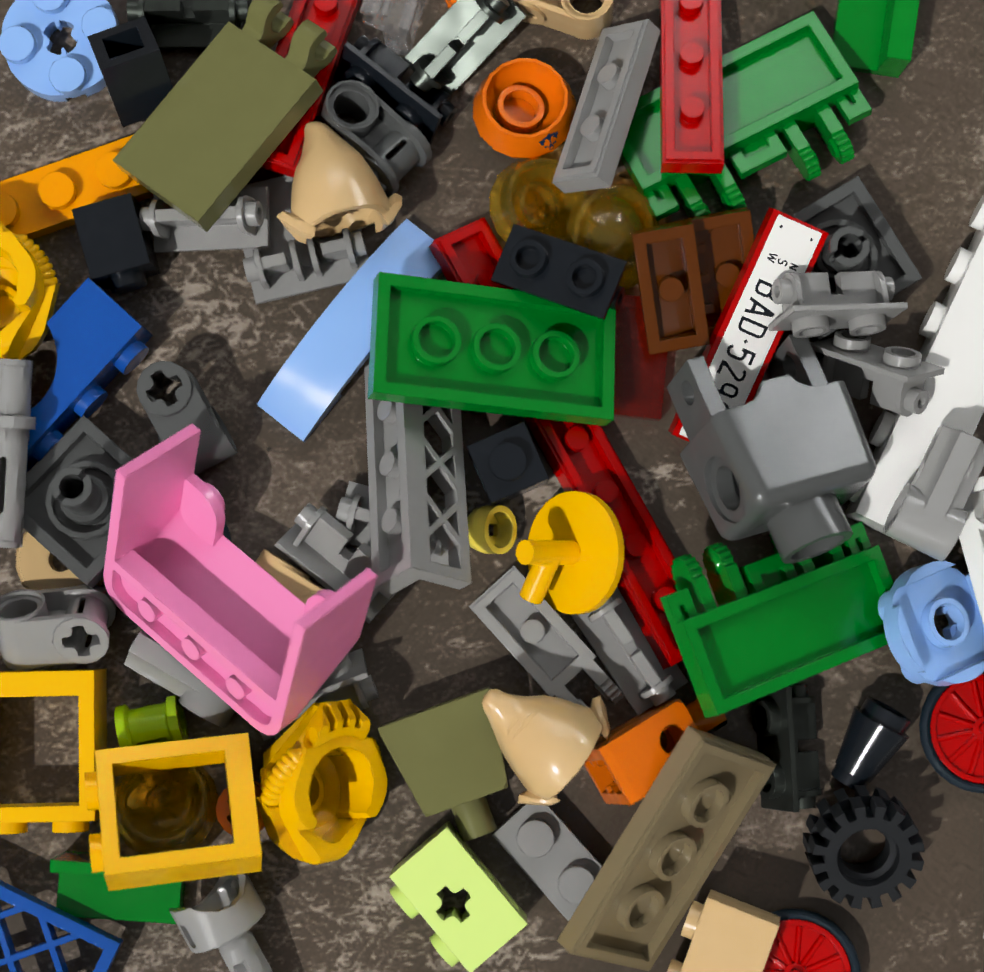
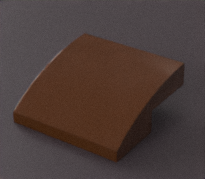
(688, 275)

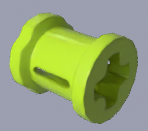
(151, 723)

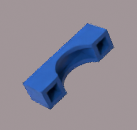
(92, 344)

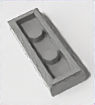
(606, 107)

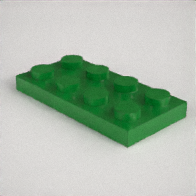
(489, 351)

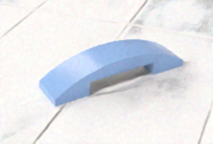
(341, 336)

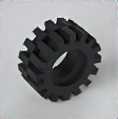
(877, 875)

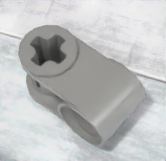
(47, 630)

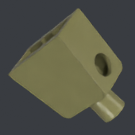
(450, 760)

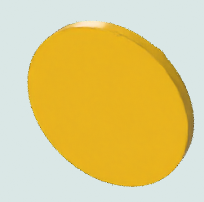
(572, 554)

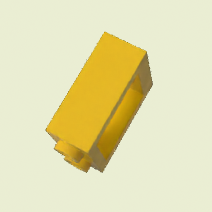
(91, 689)
(181, 865)

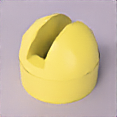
(503, 529)

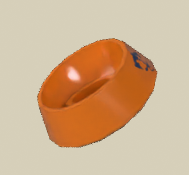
(524, 108)

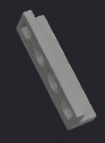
(398, 496)

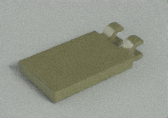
(228, 113)

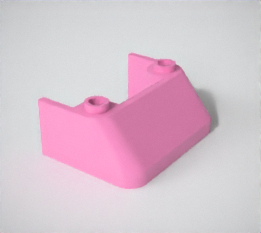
(211, 600)

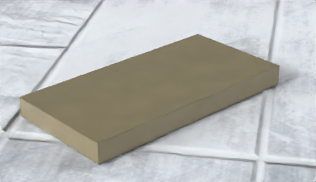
(667, 851)

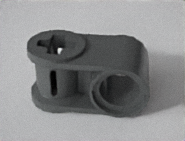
(378, 134)
(191, 408)

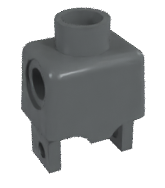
(778, 459)

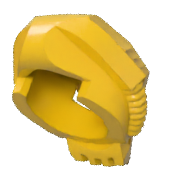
(26, 294)
(322, 782)

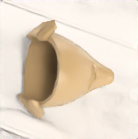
(335, 189)
(544, 739)

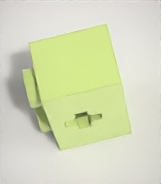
(490, 912)

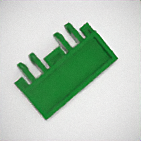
(769, 98)
(786, 628)

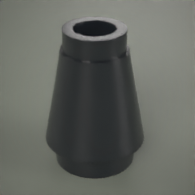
(869, 742)

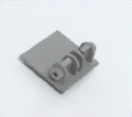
(296, 267)

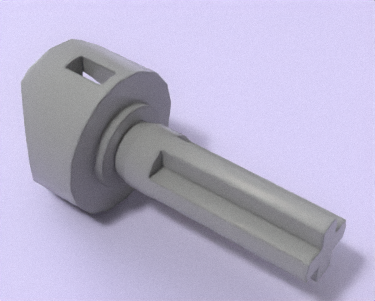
(224, 923)

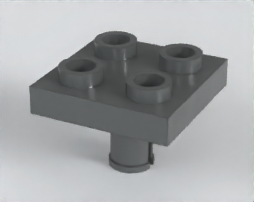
(857, 238)
(72, 499)

